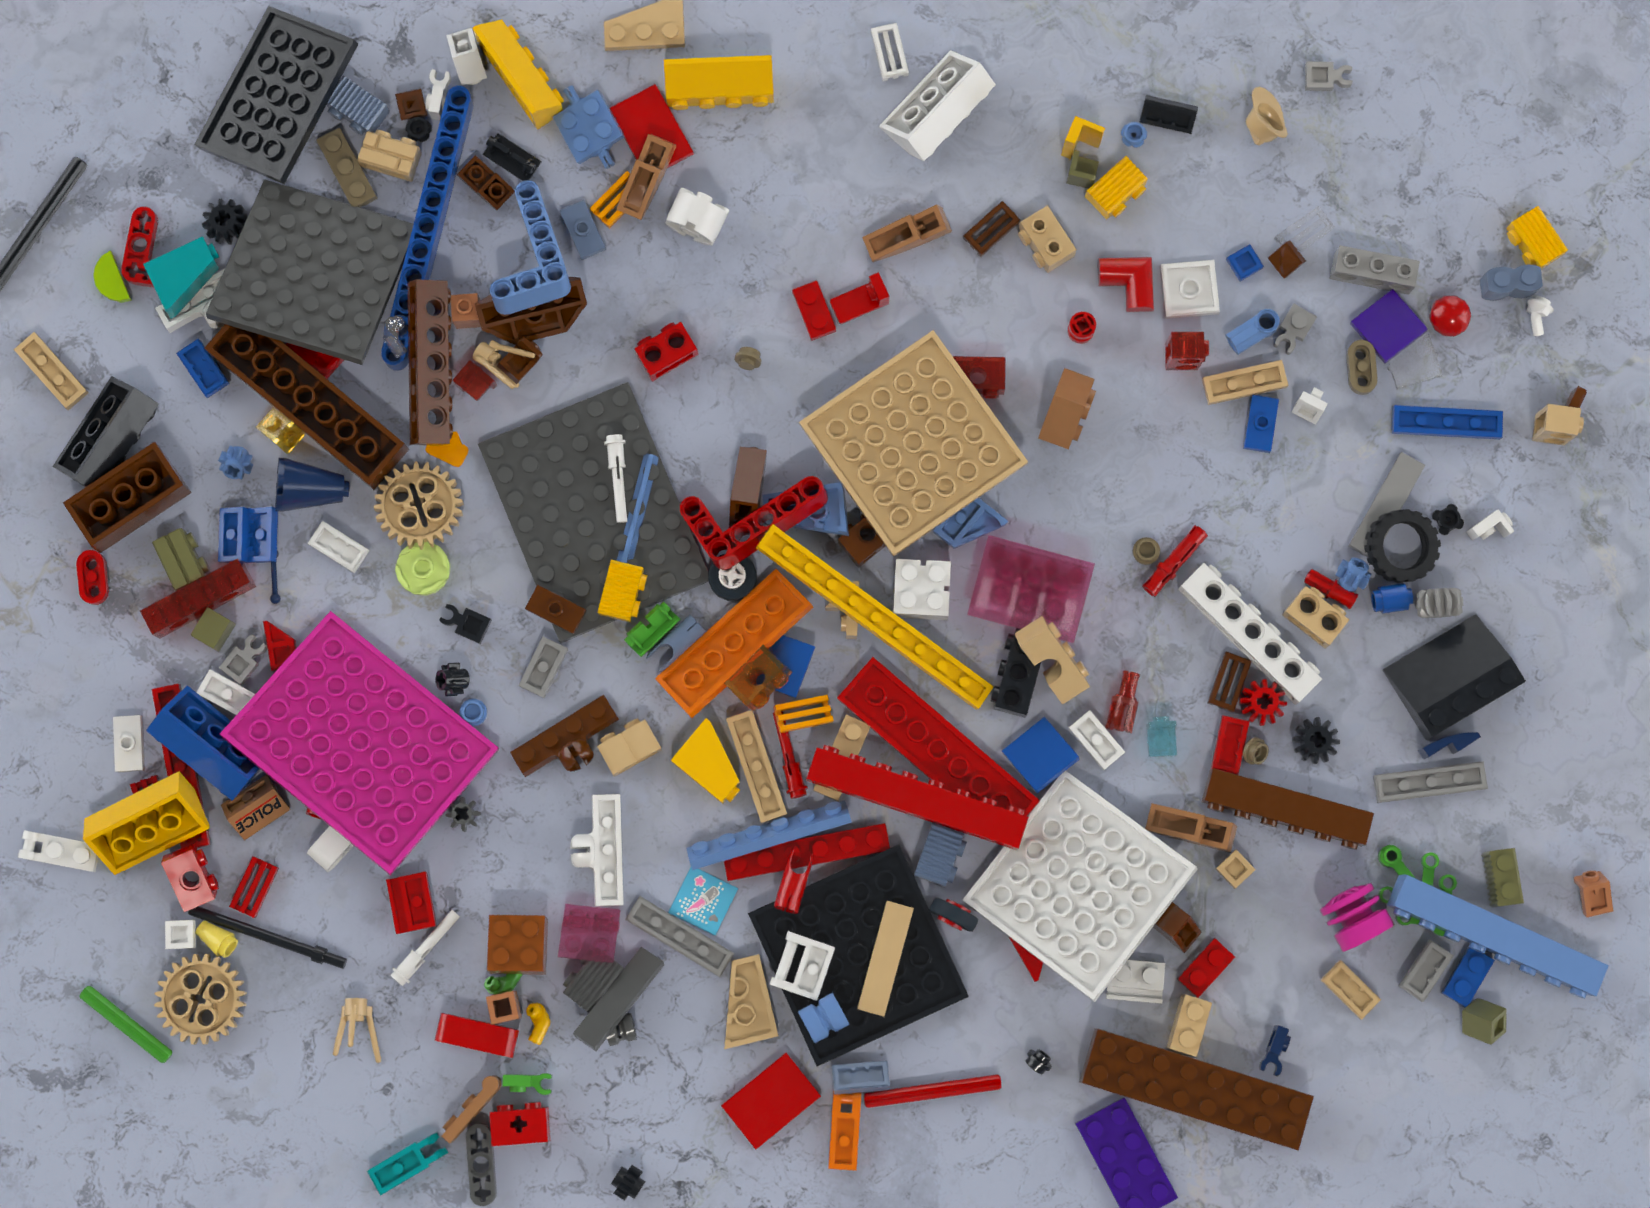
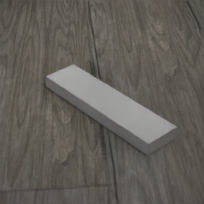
(1390, 496)
(1430, 782)
(679, 936)

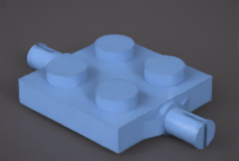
(588, 127)

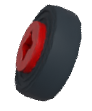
(953, 914)

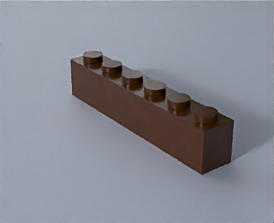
(1287, 807)

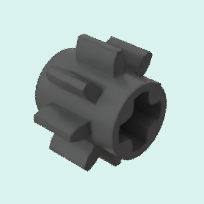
(455, 815)

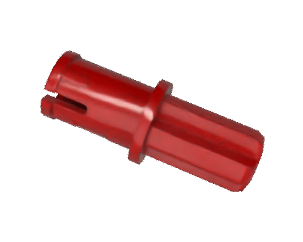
(1330, 588)

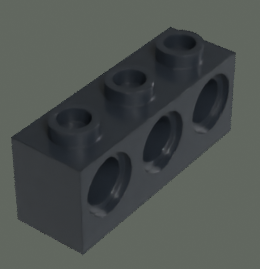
(1022, 687)

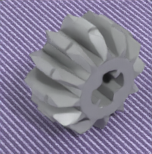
(1439, 603)

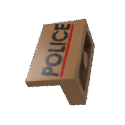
(255, 807)

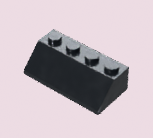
(106, 432)

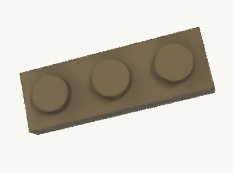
(346, 168)

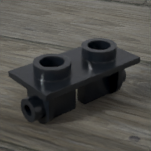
(511, 157)

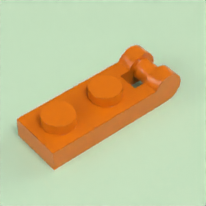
(844, 1132)

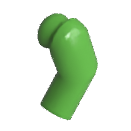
(501, 984)

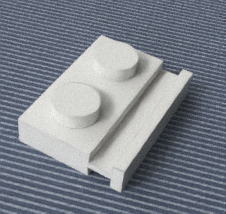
(1138, 982)

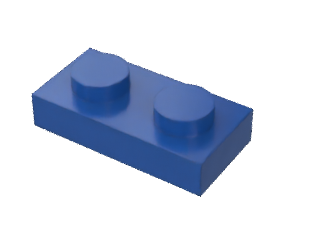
(1467, 977)

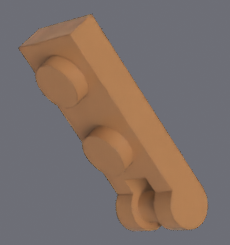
(472, 1107)

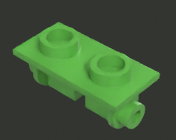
(642, 637)

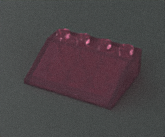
(1026, 582)

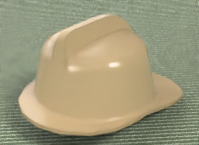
(1265, 118)

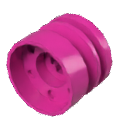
(1356, 916)

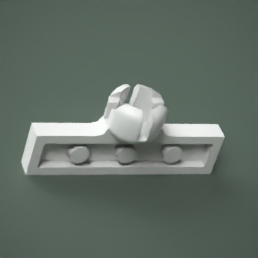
(195, 308)
(603, 850)

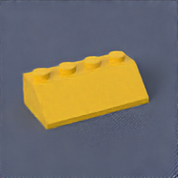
(518, 71)
(719, 81)
(145, 823)

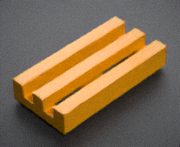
(605, 197)
(802, 703)

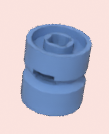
(823, 1018)

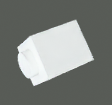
(466, 57)

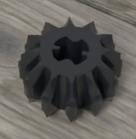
(216, 219)
(1322, 734)

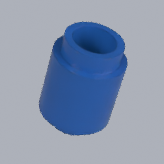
(1391, 598)

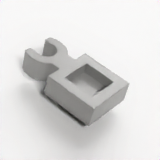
(1322, 76)
(1295, 325)
(240, 663)

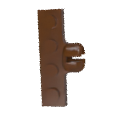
(566, 739)

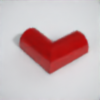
(1135, 275)

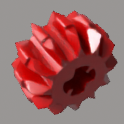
(1268, 711)

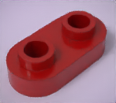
(92, 578)

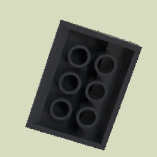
(1453, 676)

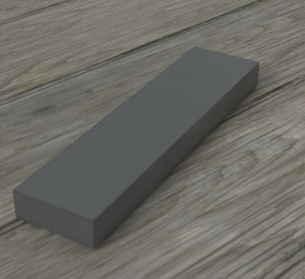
(618, 999)

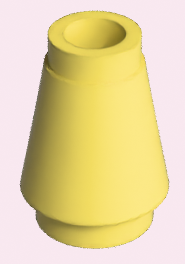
(217, 939)

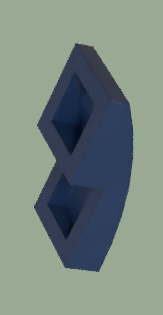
(1454, 743)

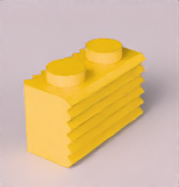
(1116, 188)
(1536, 238)
(621, 591)

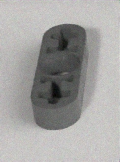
(489, 1185)

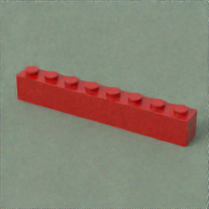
(917, 798)

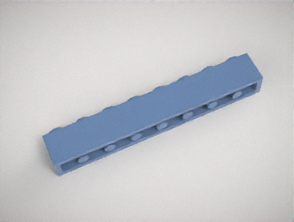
(1497, 935)

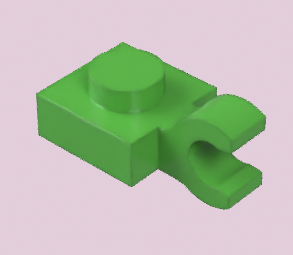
(519, 1082)

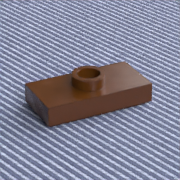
(555, 609)

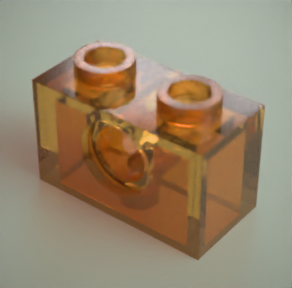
(743, 681)

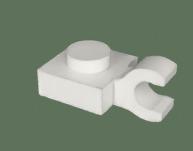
(436, 100)

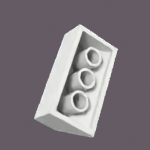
(938, 105)

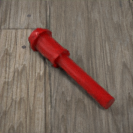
(791, 768)

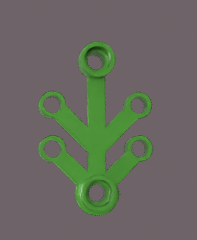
(1401, 869)

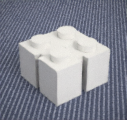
(921, 589)

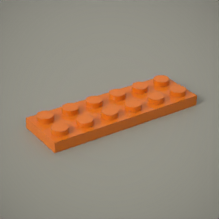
(754, 621)

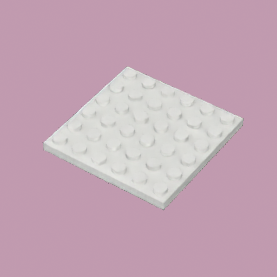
(1080, 885)

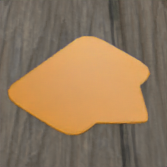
(451, 453)

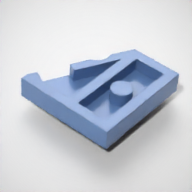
(969, 524)

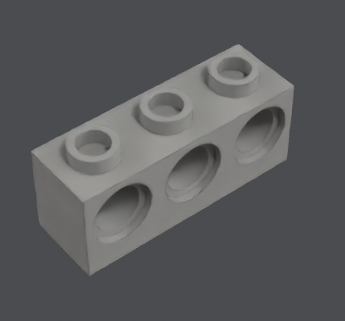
(1374, 269)

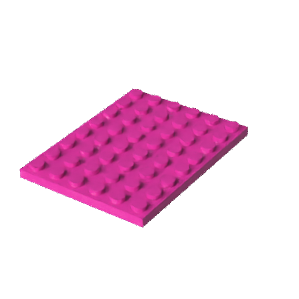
(359, 742)

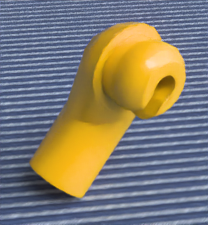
(540, 1021)

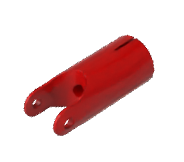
(792, 887)

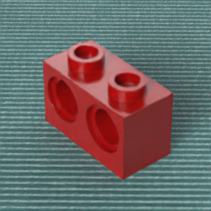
(670, 356)

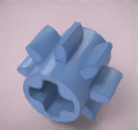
(235, 462)
(1353, 574)

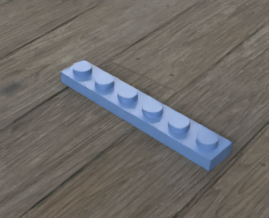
(768, 835)

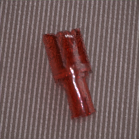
(1124, 704)

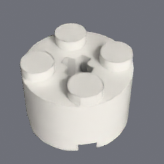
(696, 216)

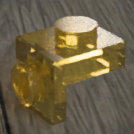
(280, 430)

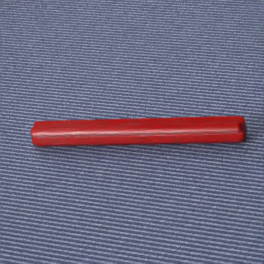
(932, 1091)

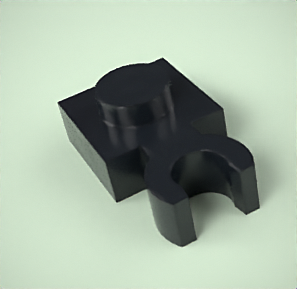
(469, 625)

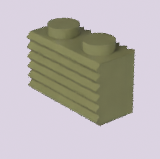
(1503, 877)

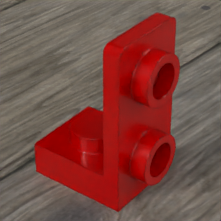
(860, 300)

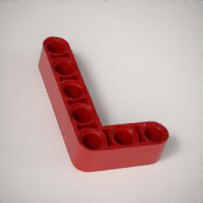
(753, 523)

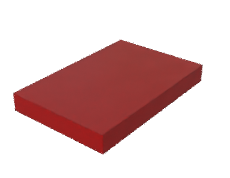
(650, 114)
(771, 1101)

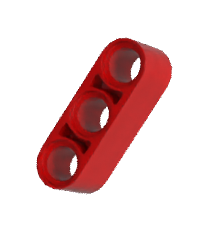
(476, 1035)

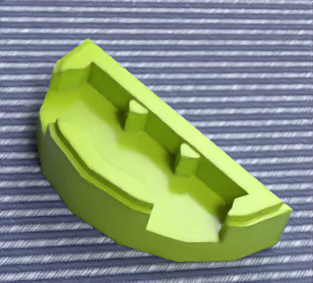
(109, 279)

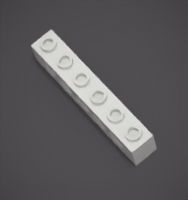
(1234, 629)

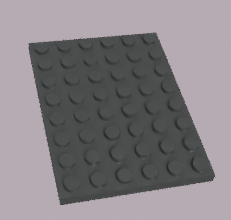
(564, 510)

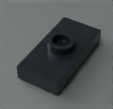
(1168, 114)

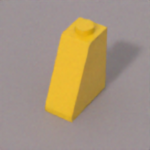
(707, 763)

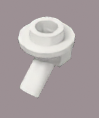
(1538, 308)

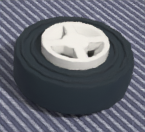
(730, 589)

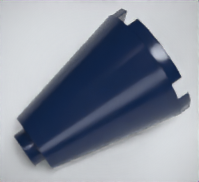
(307, 486)

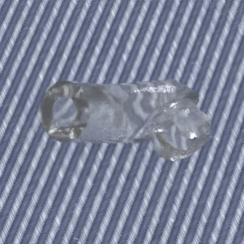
(391, 334)

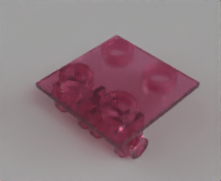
(589, 933)

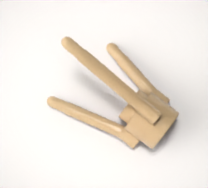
(489, 357)
(354, 1012)

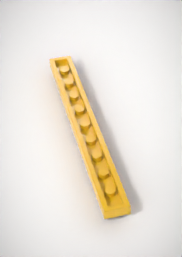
(874, 617)

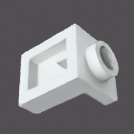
(1486, 526)

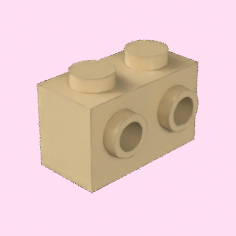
(1046, 239)

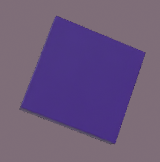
(1389, 326)

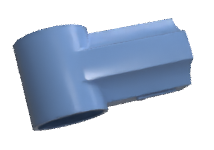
(1251, 331)

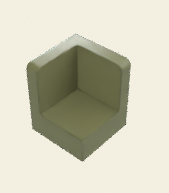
(1082, 171)
(213, 629)
(1484, 1021)

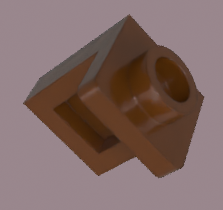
(518, 366)

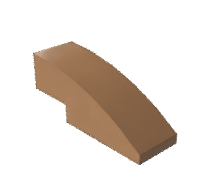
(646, 176)
(907, 233)
(1191, 827)

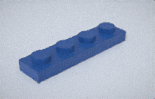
(1447, 422)

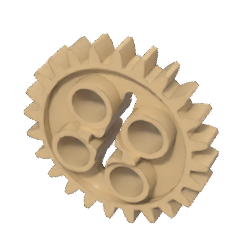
(395, 513)
(223, 1009)

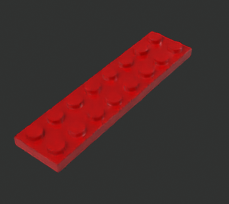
(929, 738)

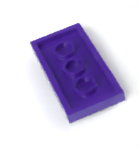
(1125, 1157)

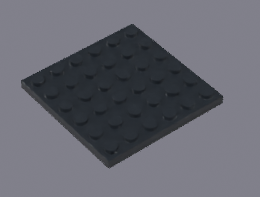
(847, 915)

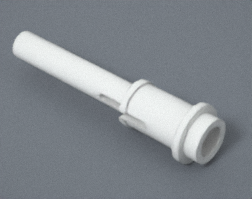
(616, 451)
(416, 958)

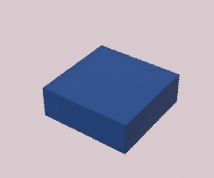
(1244, 262)

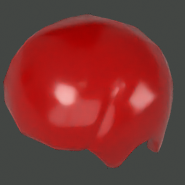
(1450, 315)

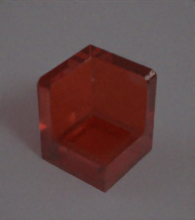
(473, 381)

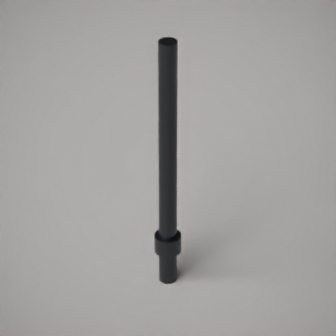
(317, 954)

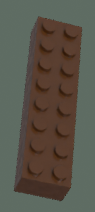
(309, 402)
(1196, 1089)

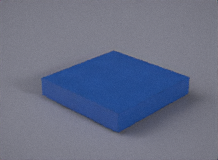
(1040, 755)

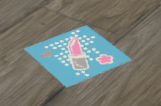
(703, 900)

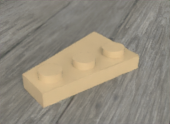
(647, 28)
(749, 1005)

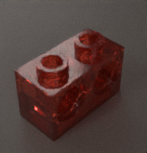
(1185, 350)

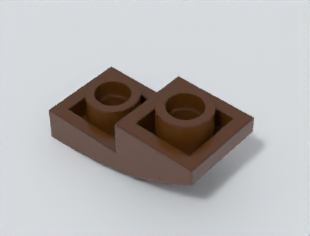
(485, 183)

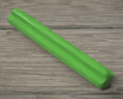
(125, 1024)

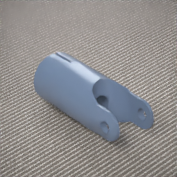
(680, 639)

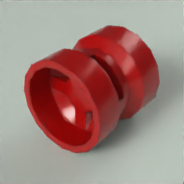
(1078, 331)

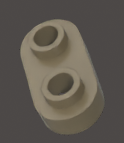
(1361, 368)

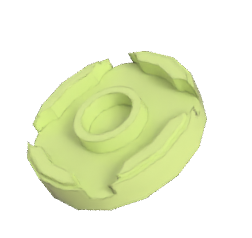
(423, 570)

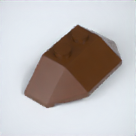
(534, 322)

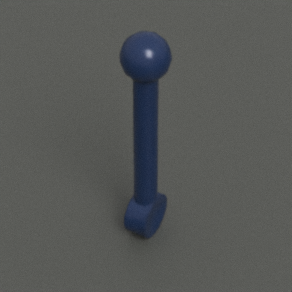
(275, 597)

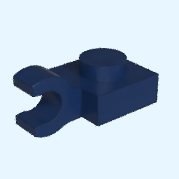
(1278, 1042)

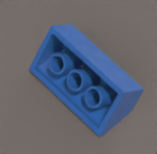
(192, 732)

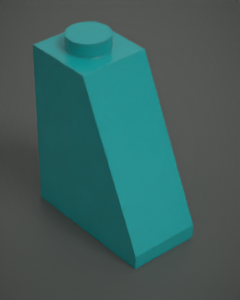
(182, 273)

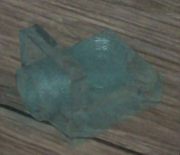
(1161, 737)

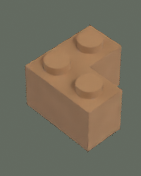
(1069, 404)

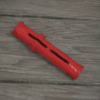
(1167, 569)

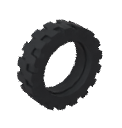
(1428, 539)

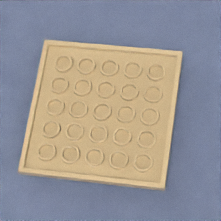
(913, 443)

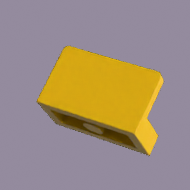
(1082, 131)

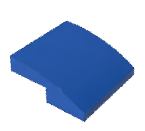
(248, 534)
(796, 657)

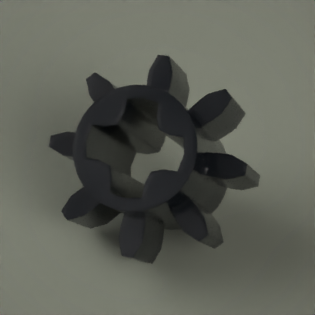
(452, 679)
(628, 1182)

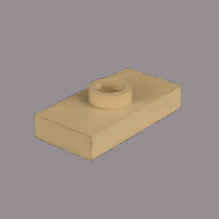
(1350, 989)

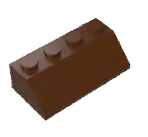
(126, 497)

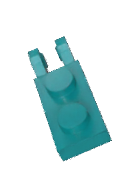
(404, 1165)

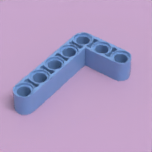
(541, 283)

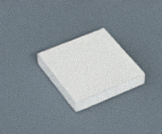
(1189, 289)

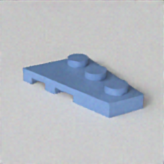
(829, 518)

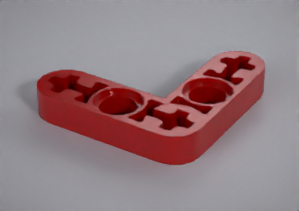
(134, 258)

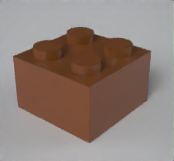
(517, 944)

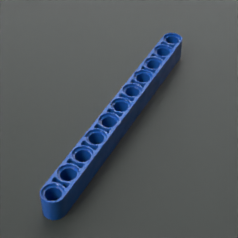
(434, 215)

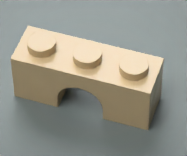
(1042, 642)

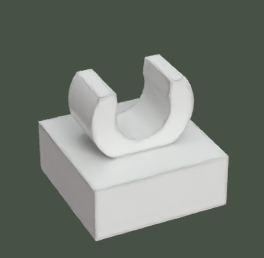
(1310, 406)
(180, 934)

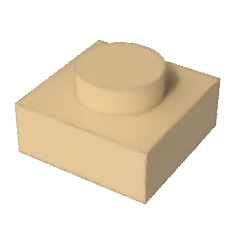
(1235, 869)

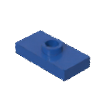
(202, 368)
(1261, 423)

